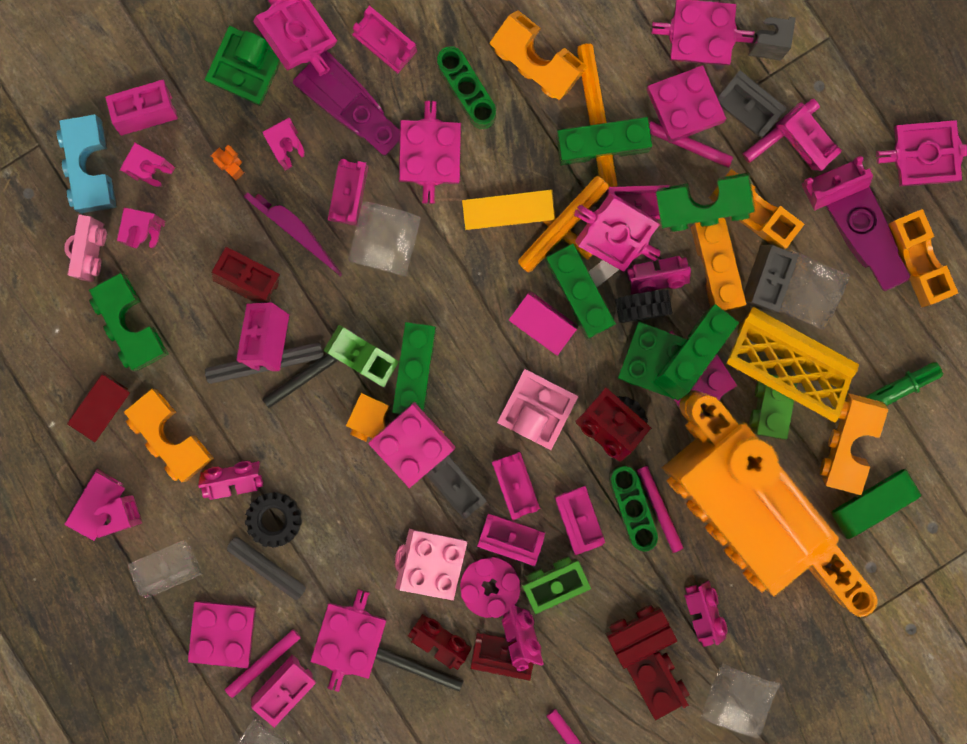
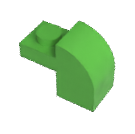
(361, 356)

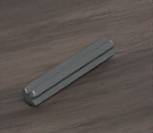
(266, 568)

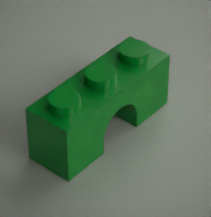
(604, 139)
(679, 209)
(580, 291)
(113, 301)
(697, 352)
(414, 366)

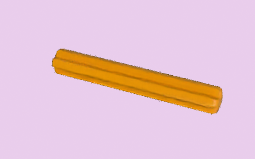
(562, 224)

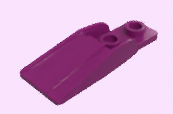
(348, 103)
(294, 227)
(869, 237)

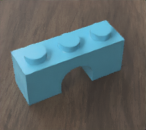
(79, 139)

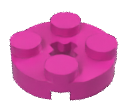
(473, 592)

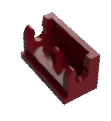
(245, 276)
(98, 407)
(493, 656)

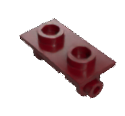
(451, 648)

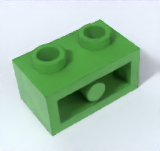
(771, 413)
(555, 585)

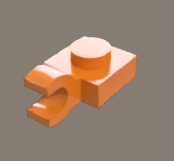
(228, 161)

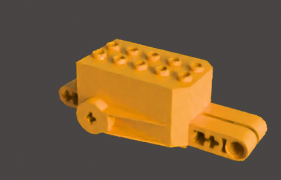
(757, 508)

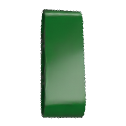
(461, 74)
(876, 504)
(640, 521)

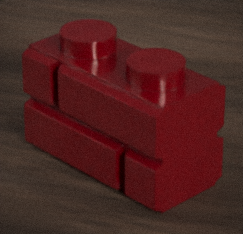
(640, 636)

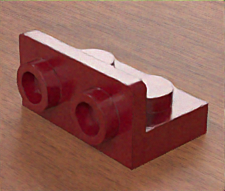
(613, 425)
(658, 685)

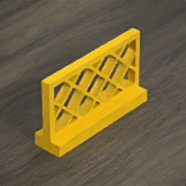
(799, 353)

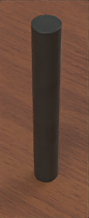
(299, 380)
(419, 669)

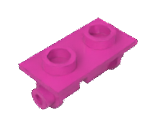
(672, 274)
(216, 481)
(711, 625)
(519, 627)

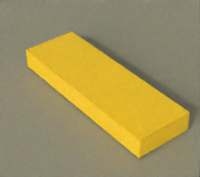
(508, 209)

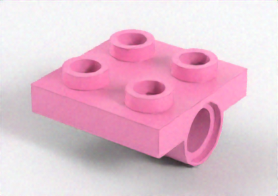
(84, 248)
(537, 409)
(429, 564)

